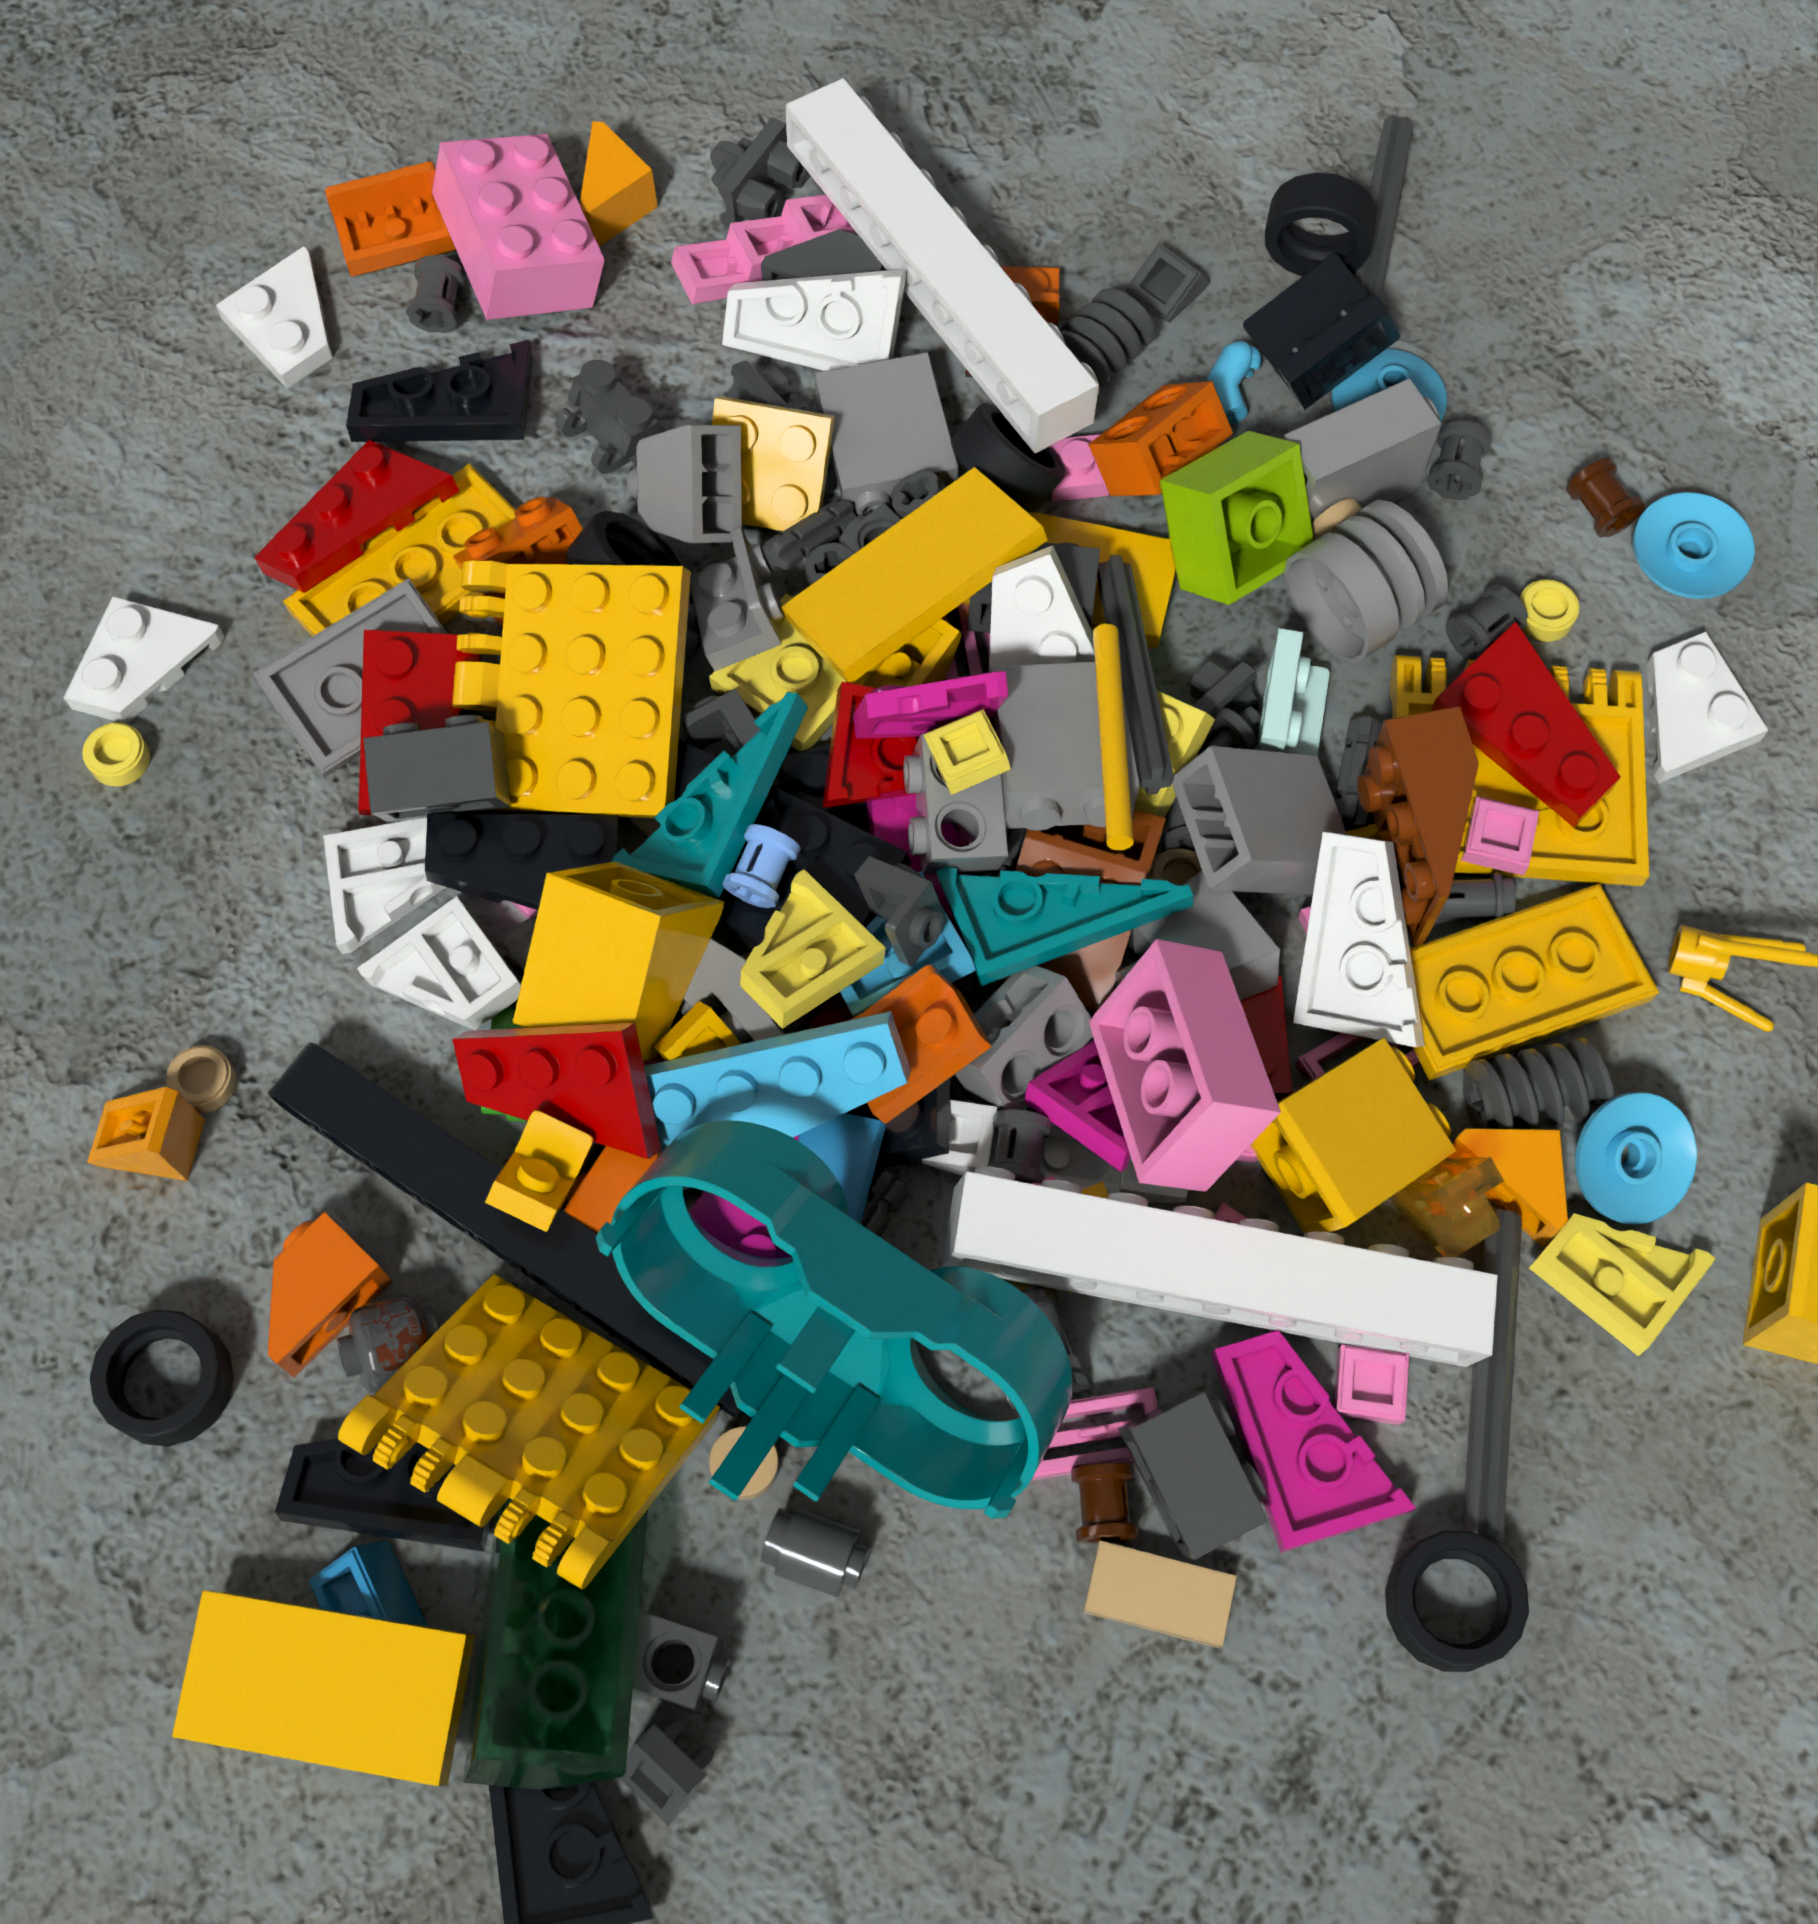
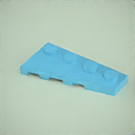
(780, 1080)

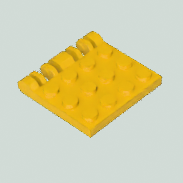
(580, 682)
(1613, 837)
(533, 1417)

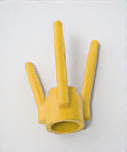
(1706, 955)

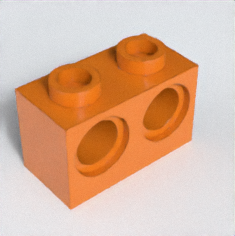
(1160, 437)

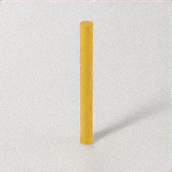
(1112, 738)

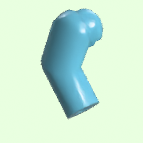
(1228, 371)

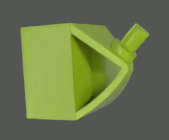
(1236, 516)

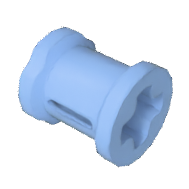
(761, 866)

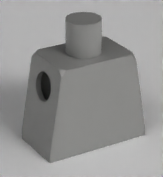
(690, 482)
(1219, 924)

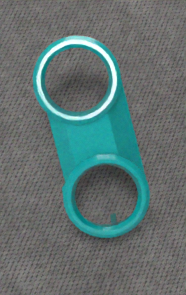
(829, 1336)

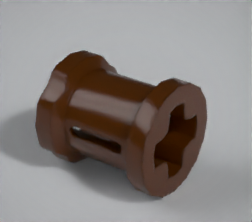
(1605, 497)
(1104, 1503)

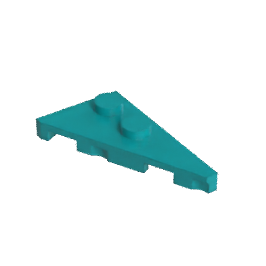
(707, 824)
(1031, 920)

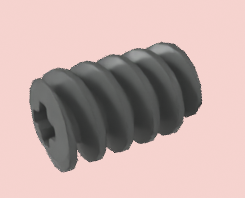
(1108, 332)
(1537, 1084)

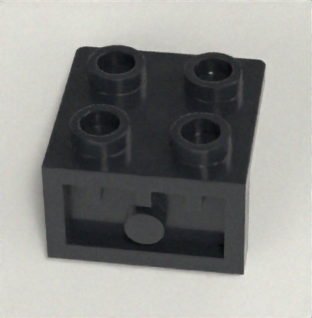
(1321, 330)

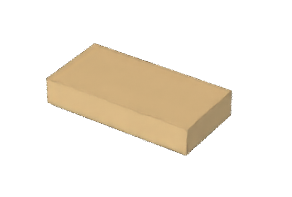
(1160, 1594)

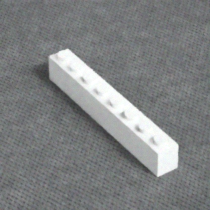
(949, 272)
(1220, 1268)

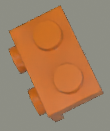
(388, 219)

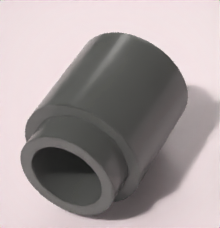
(815, 1551)

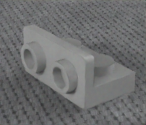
(736, 605)

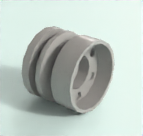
(1366, 581)

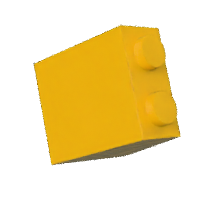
(614, 950)
(1352, 1139)
(1785, 1279)

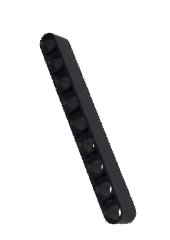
(455, 1185)

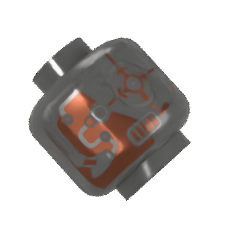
(384, 1339)

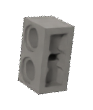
(975, 808)
(1031, 1027)

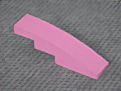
(715, 266)

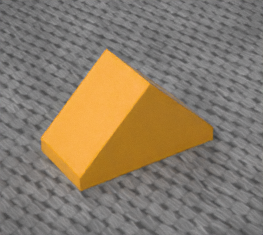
(615, 185)
(148, 1134)
(1531, 1174)

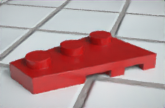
(356, 504)
(406, 681)
(1531, 727)
(862, 766)
(573, 1073)

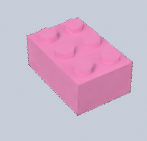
(517, 226)
(1182, 1067)

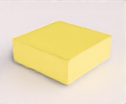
(967, 752)

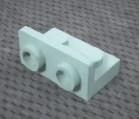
(1292, 699)

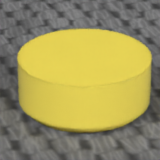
(1550, 610)
(116, 754)

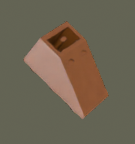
(1420, 800)
(1085, 852)

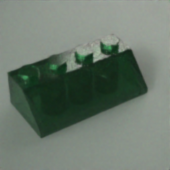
(554, 1667)

